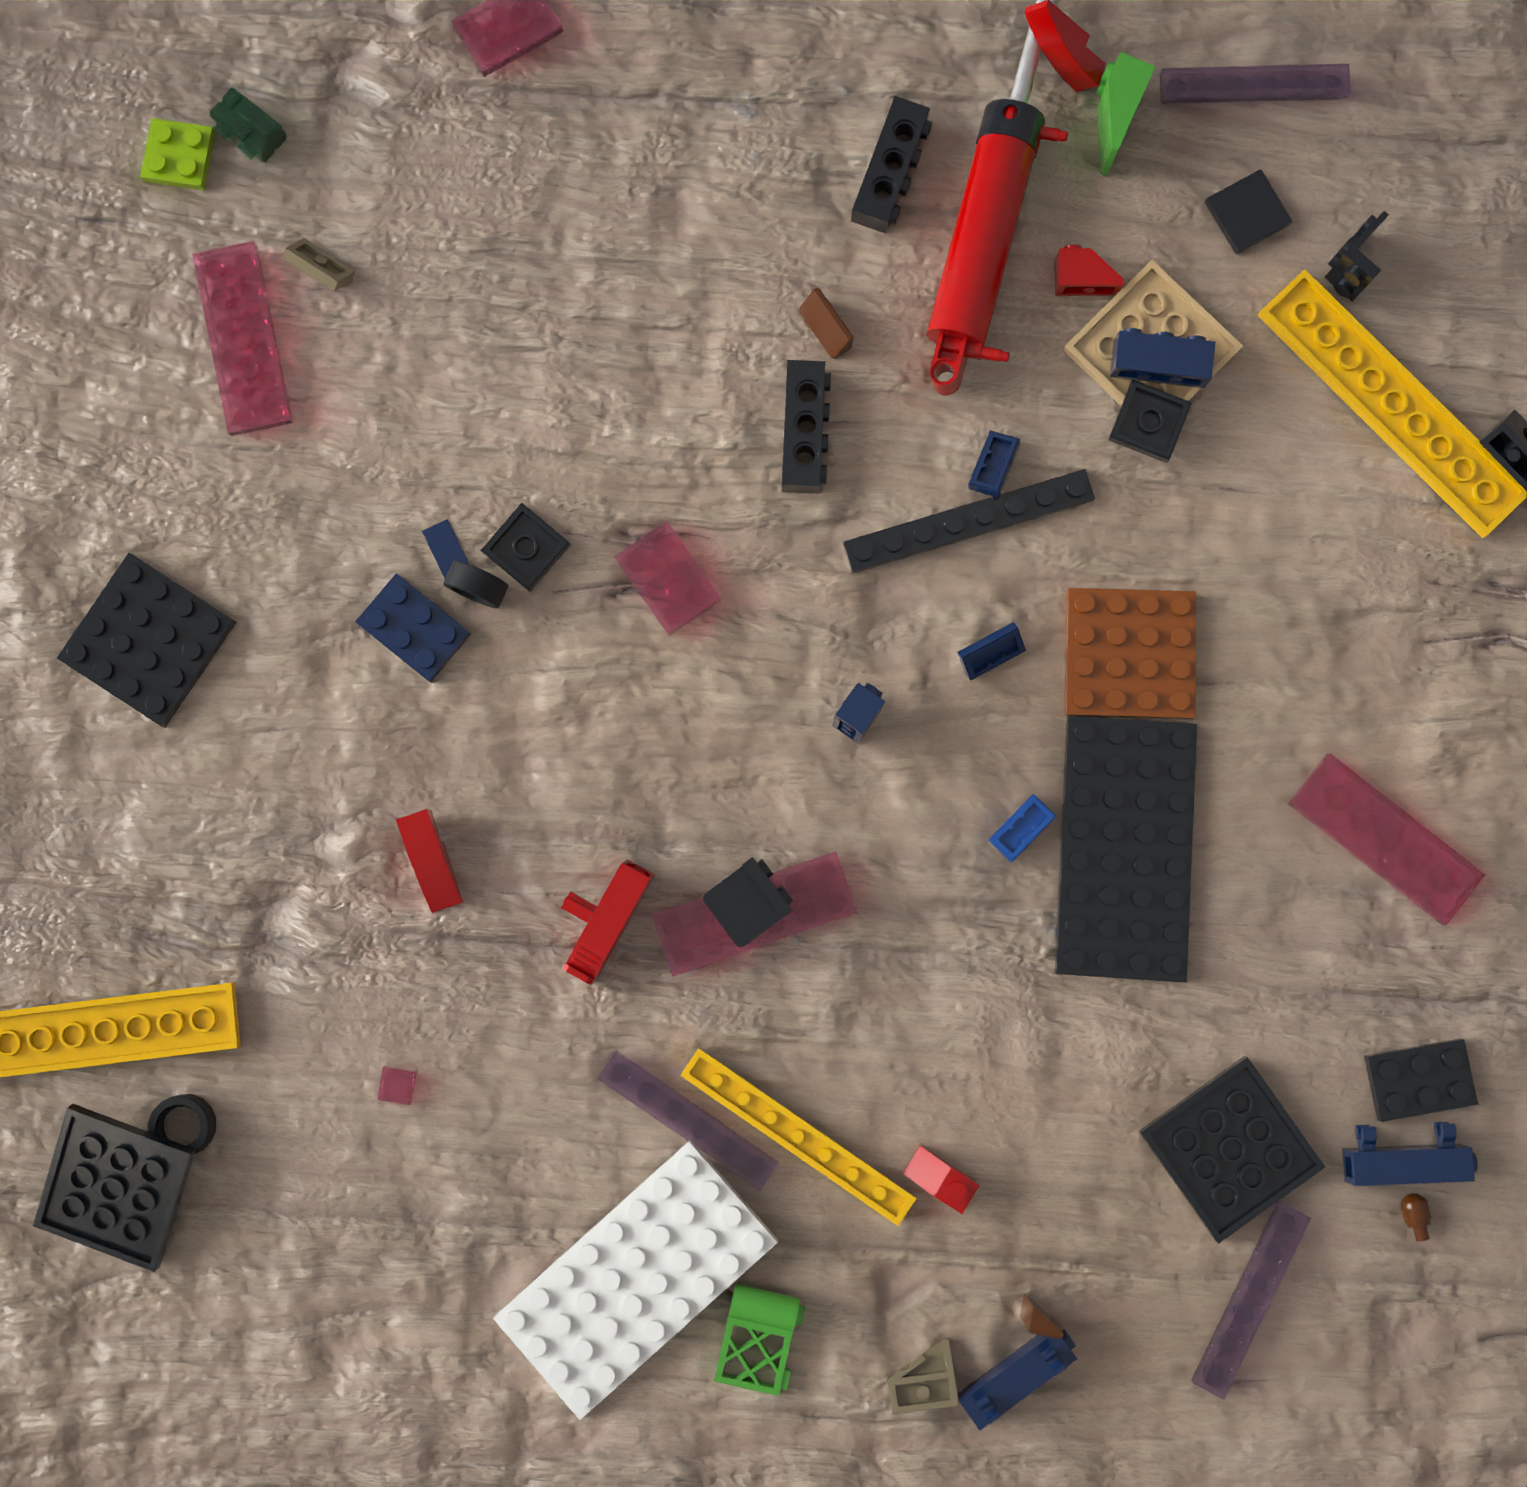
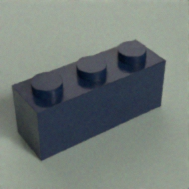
(1162, 358)
(859, 711)

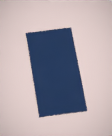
(444, 546)

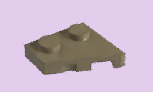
(925, 1382)

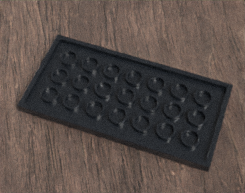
(1126, 849)

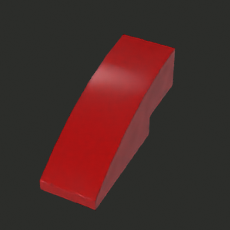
(1065, 46)
(429, 860)

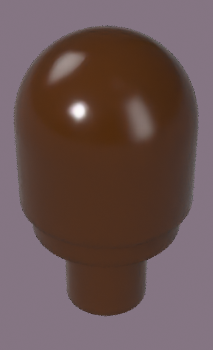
(1417, 1215)

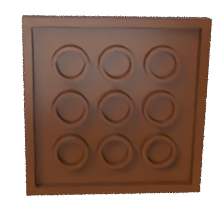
(1130, 653)

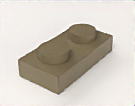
(319, 264)

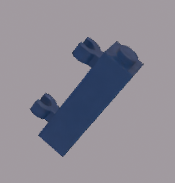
(1408, 1164)
(1016, 1378)

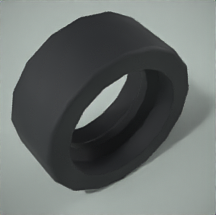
(475, 584)
(198, 1105)

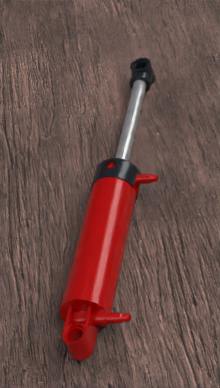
(987, 226)

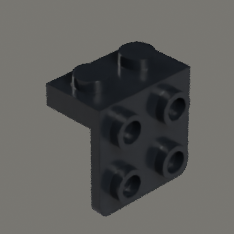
(1352, 269)
(748, 902)

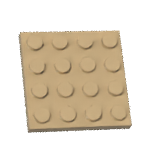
(1153, 305)

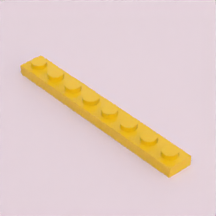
(798, 1136)

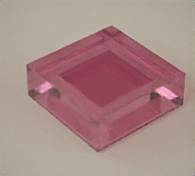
(396, 1085)

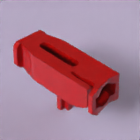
(605, 921)

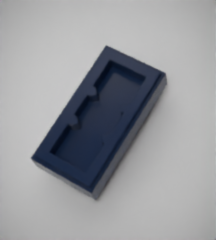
(994, 464)
(991, 651)

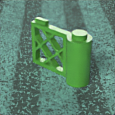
(769, 1314)

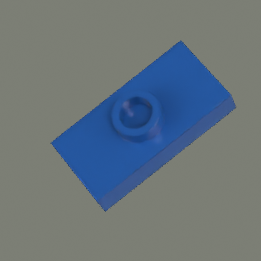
(1022, 828)

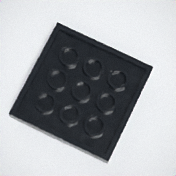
(146, 640)
(1231, 1149)
(113, 1187)

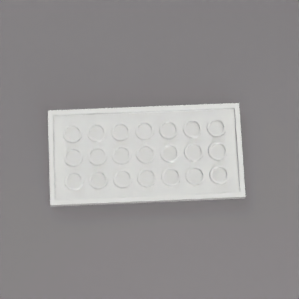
(635, 1279)

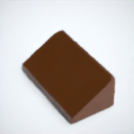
(826, 324)
(1038, 1320)

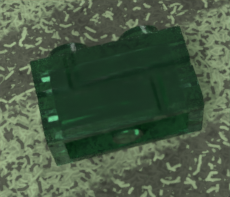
(247, 125)

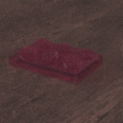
(505, 31)
(667, 578)

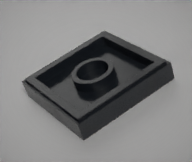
(1248, 211)
(1149, 421)
(525, 547)

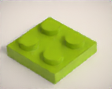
(177, 154)

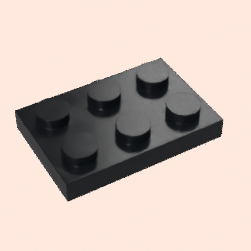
(1421, 1080)

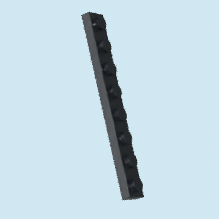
(968, 521)

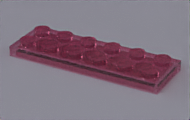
(242, 338)
(1386, 839)
(696, 938)

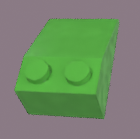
(1120, 96)

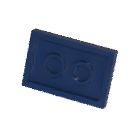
(413, 628)

